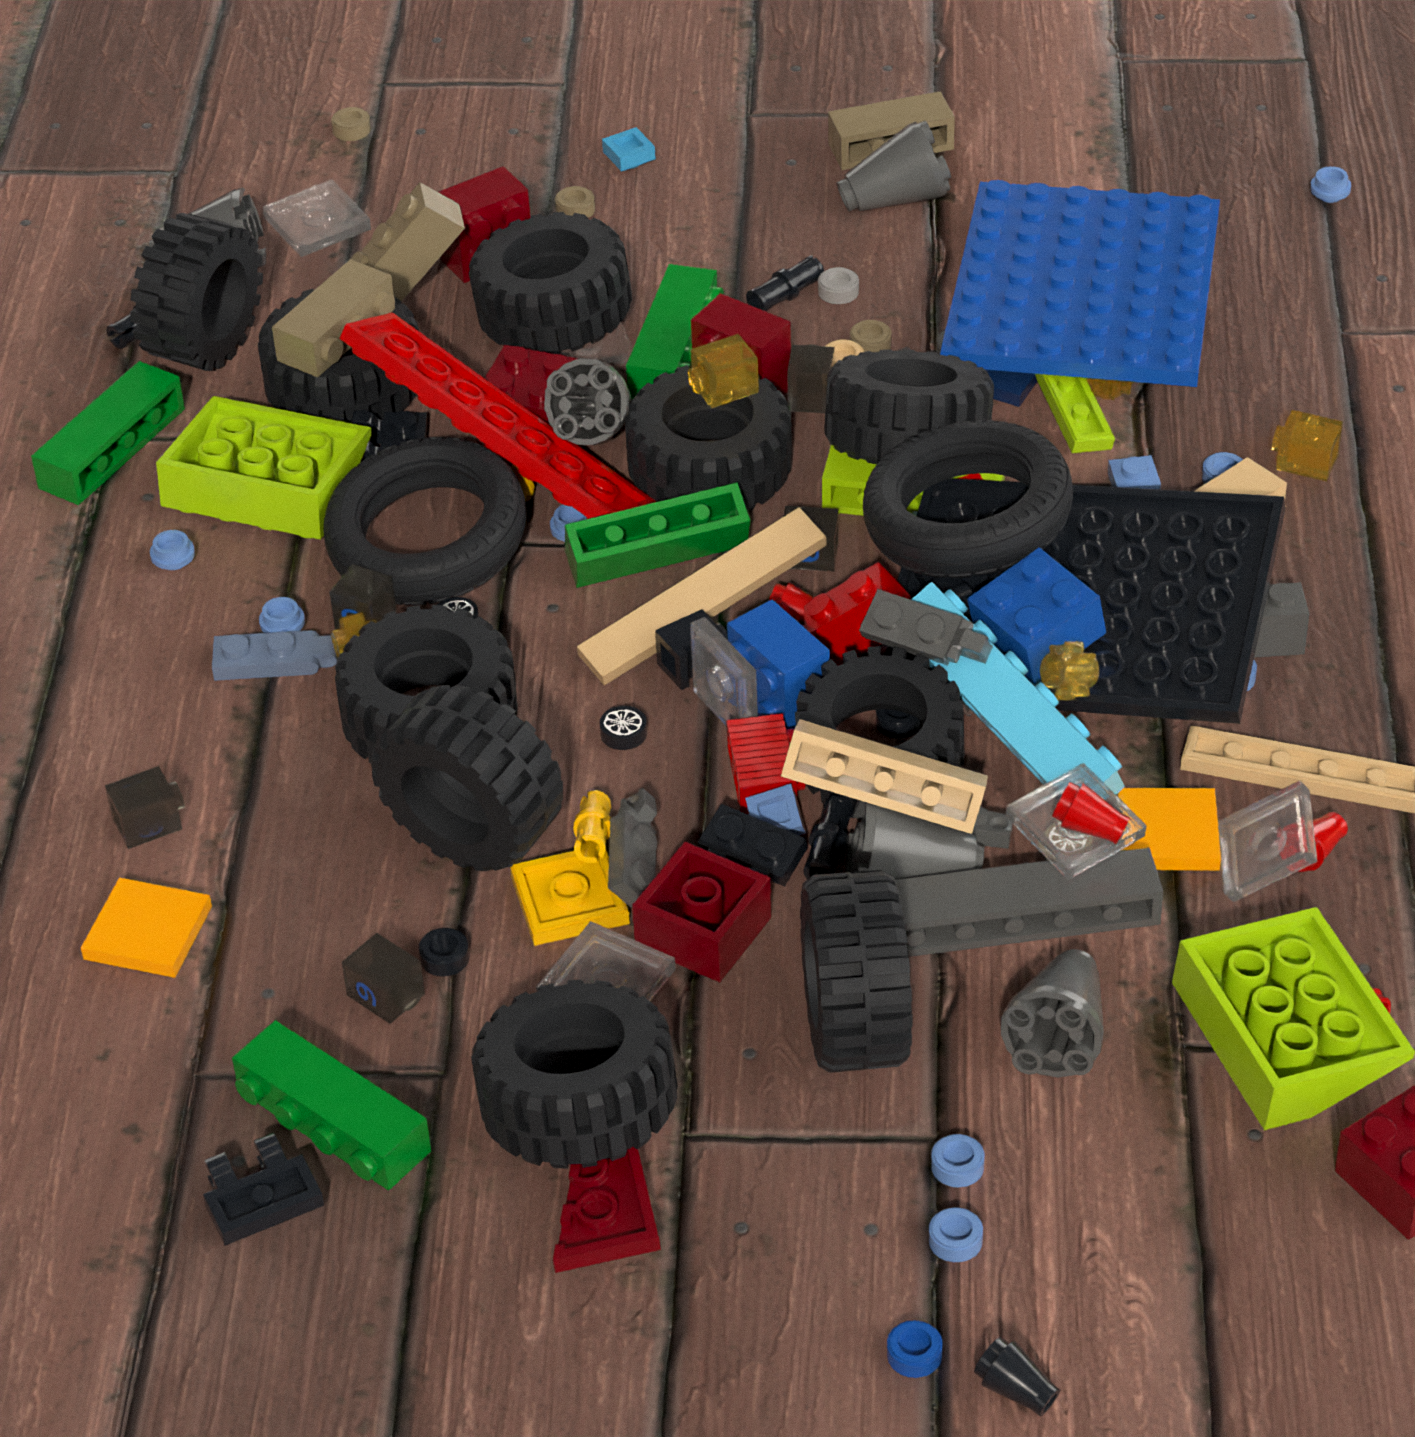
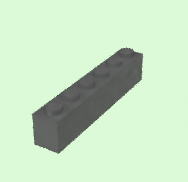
(1028, 903)

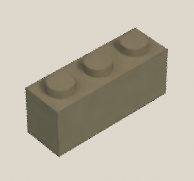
(864, 128)
(413, 238)
(311, 331)

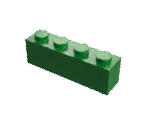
(666, 333)
(108, 432)
(656, 535)
(331, 1105)

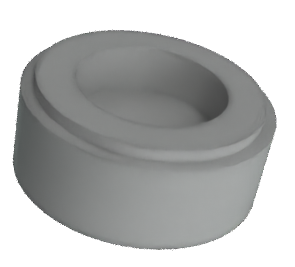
(838, 285)

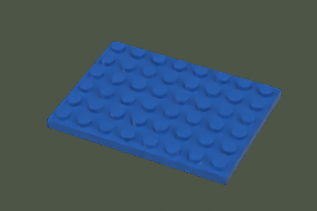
(1084, 283)

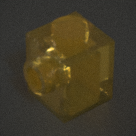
(723, 371)
(1307, 445)

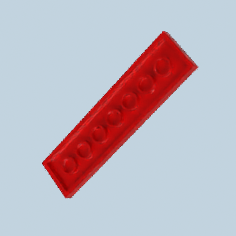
(491, 416)

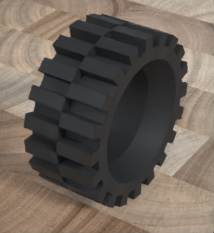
(196, 291)
(891, 685)

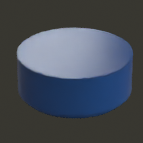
(914, 1349)

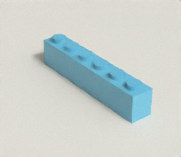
(1019, 712)

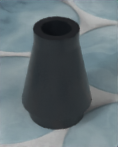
(1014, 1375)

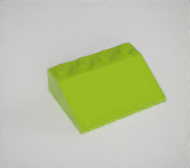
(259, 466)
(1288, 1014)

